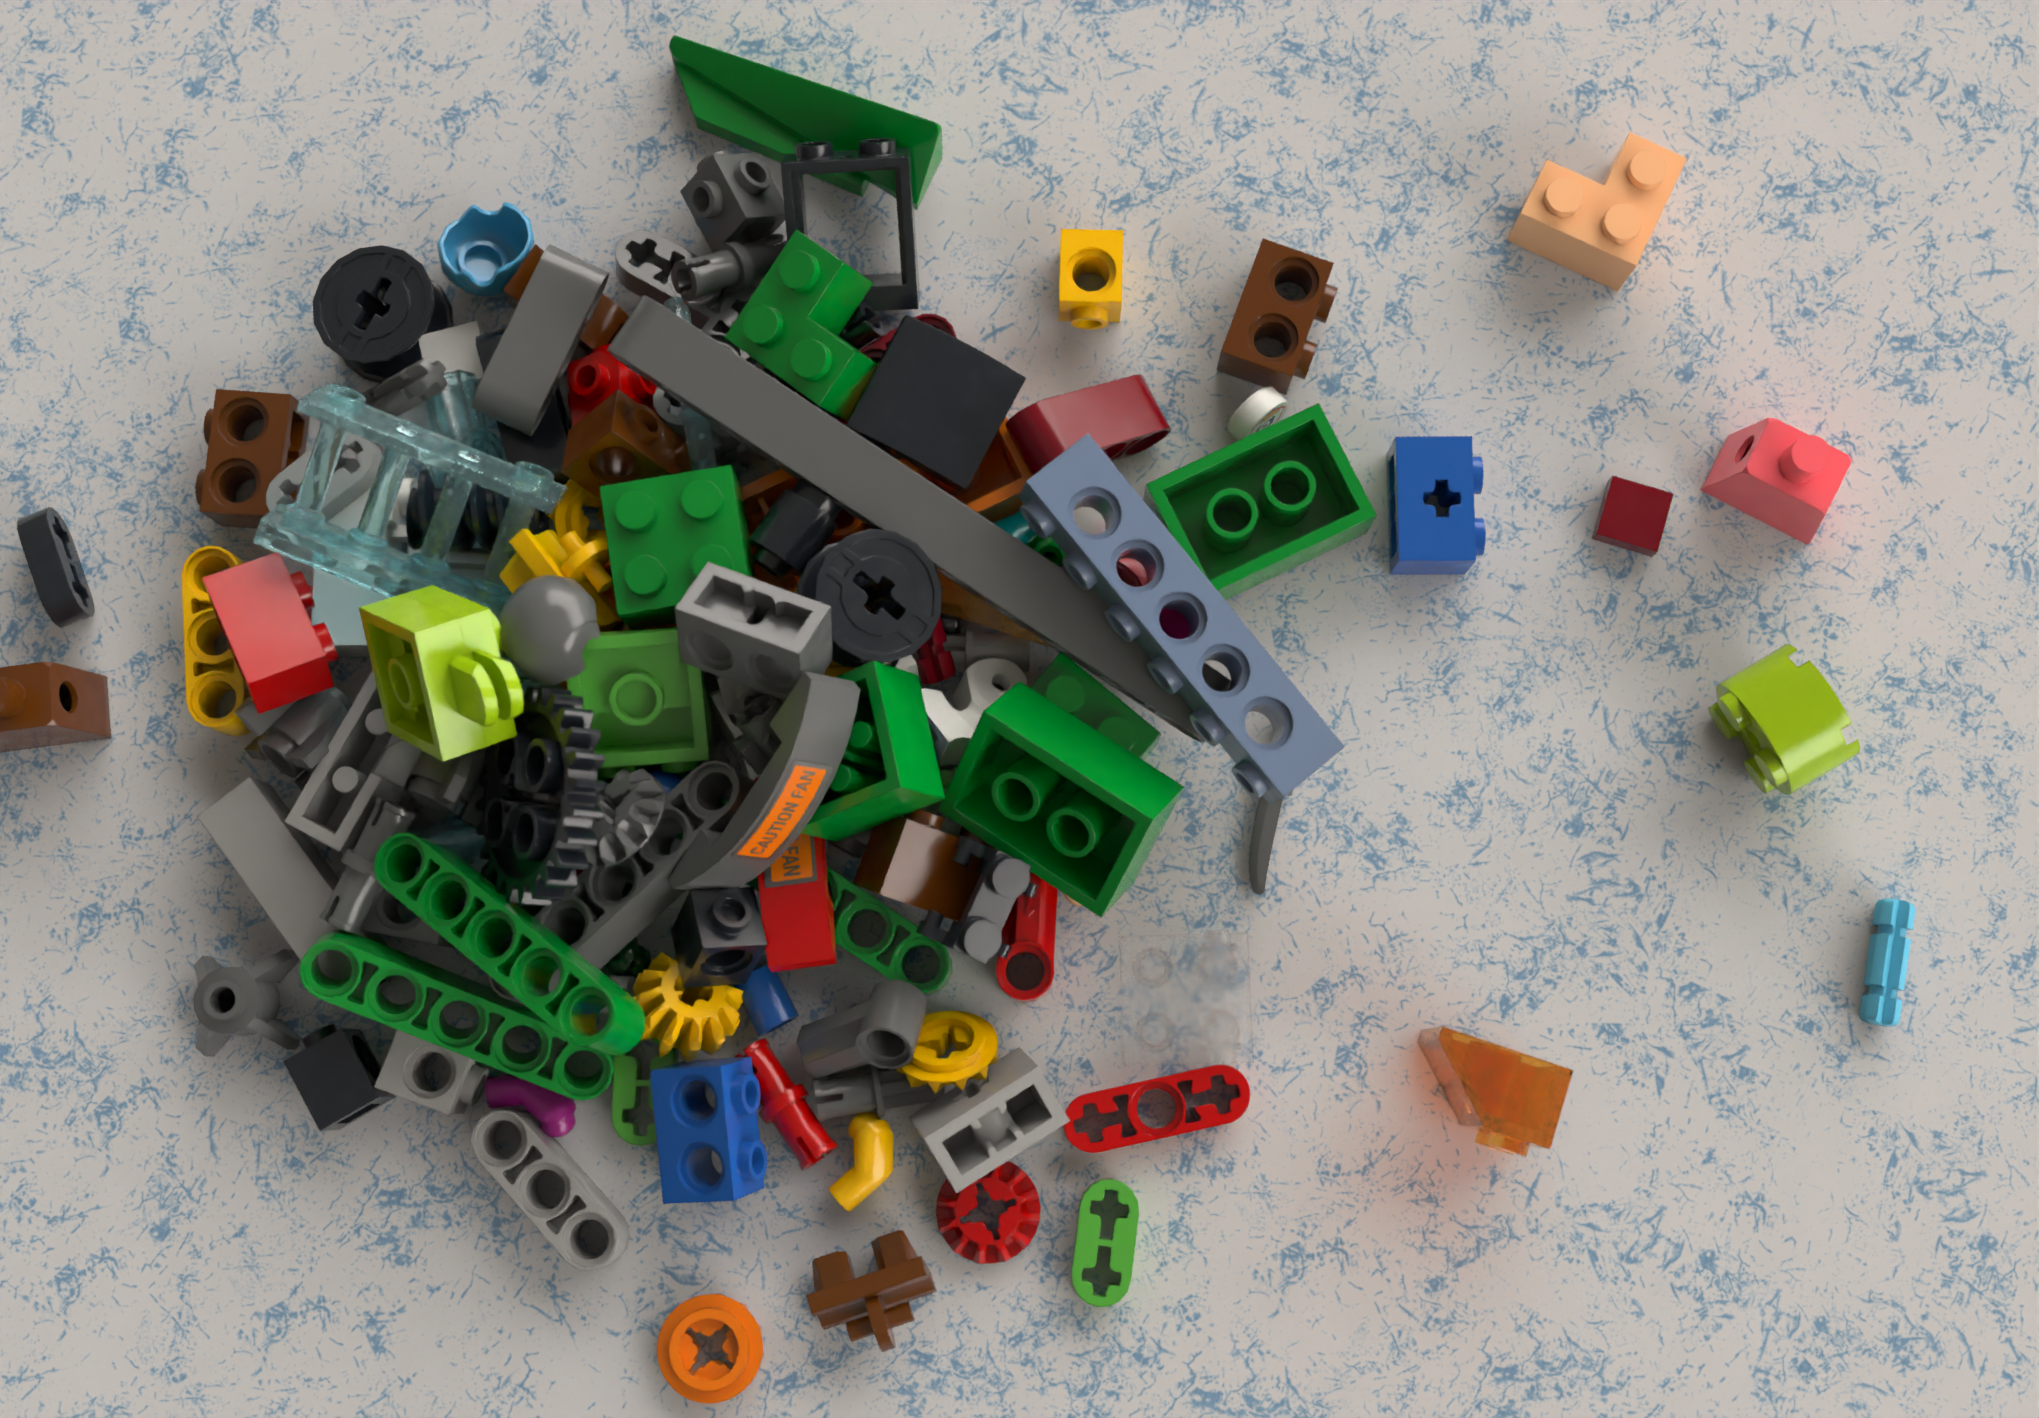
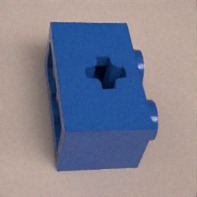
(1418, 538)

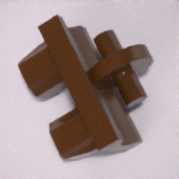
(875, 1300)

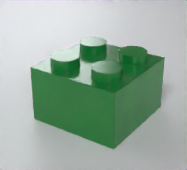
(666, 533)

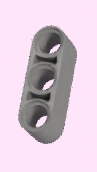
(520, 1179)

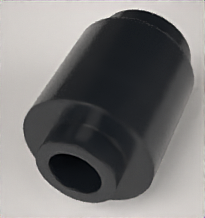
(794, 530)

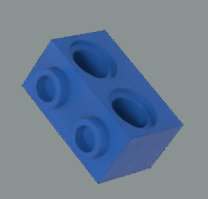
(692, 1128)

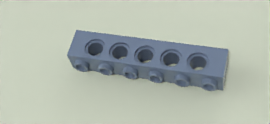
(1089, 479)

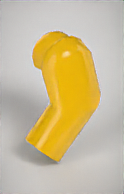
(872, 1160)

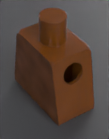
(33, 709)

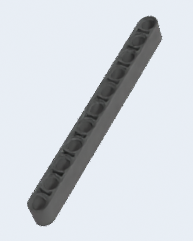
(893, 498)

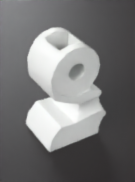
(977, 690)

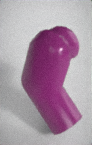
(546, 1106)

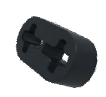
(55, 567)

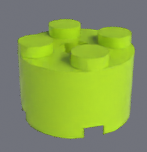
(1784, 720)

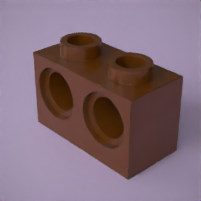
(1267, 314)
(621, 445)
(234, 461)

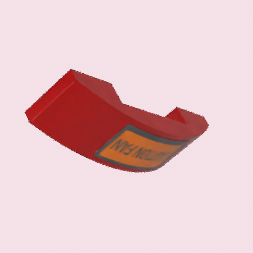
(798, 907)

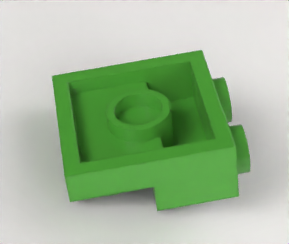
(644, 701)

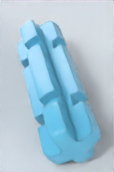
(1887, 962)

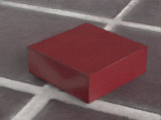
(1632, 516)

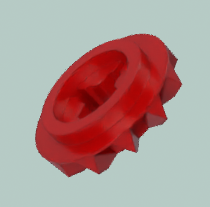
(1016, 1224)

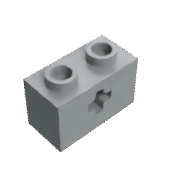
(989, 1119)

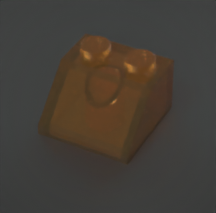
(1497, 1090)

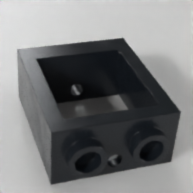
(890, 290)

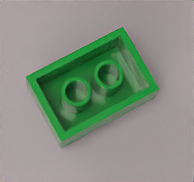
(1264, 503)
(1060, 798)

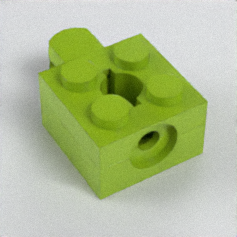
(441, 672)

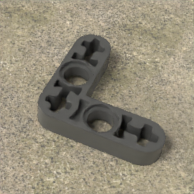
(710, 315)

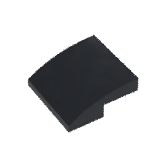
(935, 402)

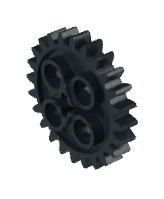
(532, 840)

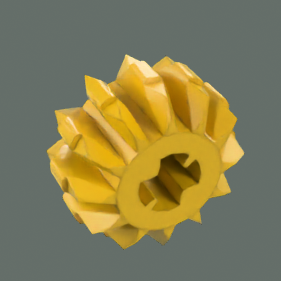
(685, 1016)

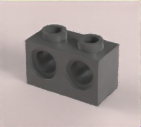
(752, 631)

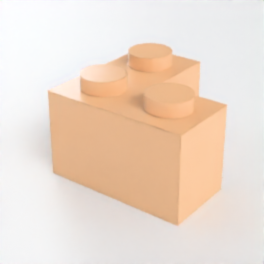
(1597, 225)

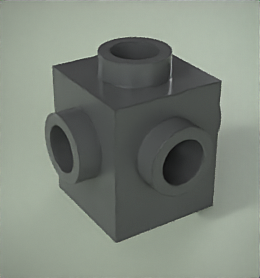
(734, 198)

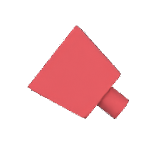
(1782, 476)

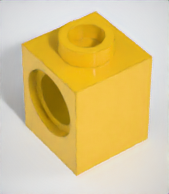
(1096, 253)

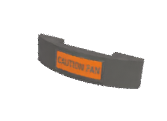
(814, 736)

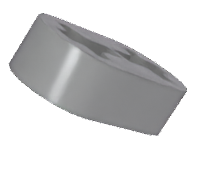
(344, 486)

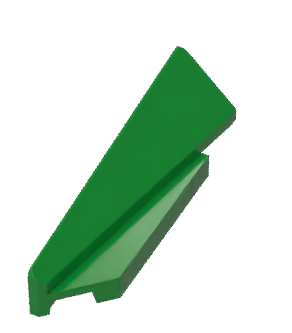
(776, 110)

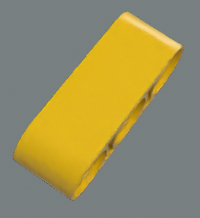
(208, 674)

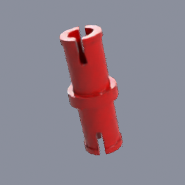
(786, 1107)

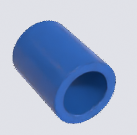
(766, 1001)

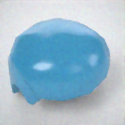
(485, 248)

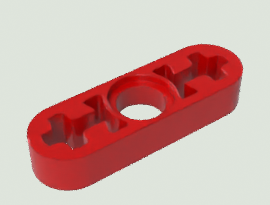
(1207, 1113)

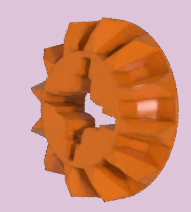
(679, 1350)

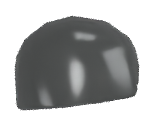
(548, 628)

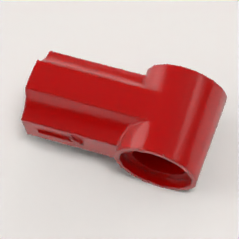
(1030, 931)

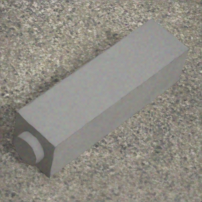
(279, 868)

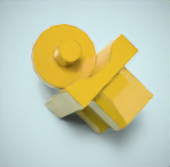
(567, 558)

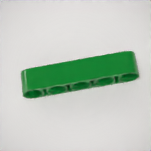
(534, 949)
(425, 1017)

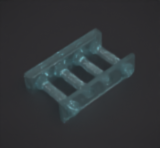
(362, 552)

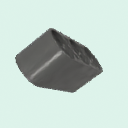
(540, 340)

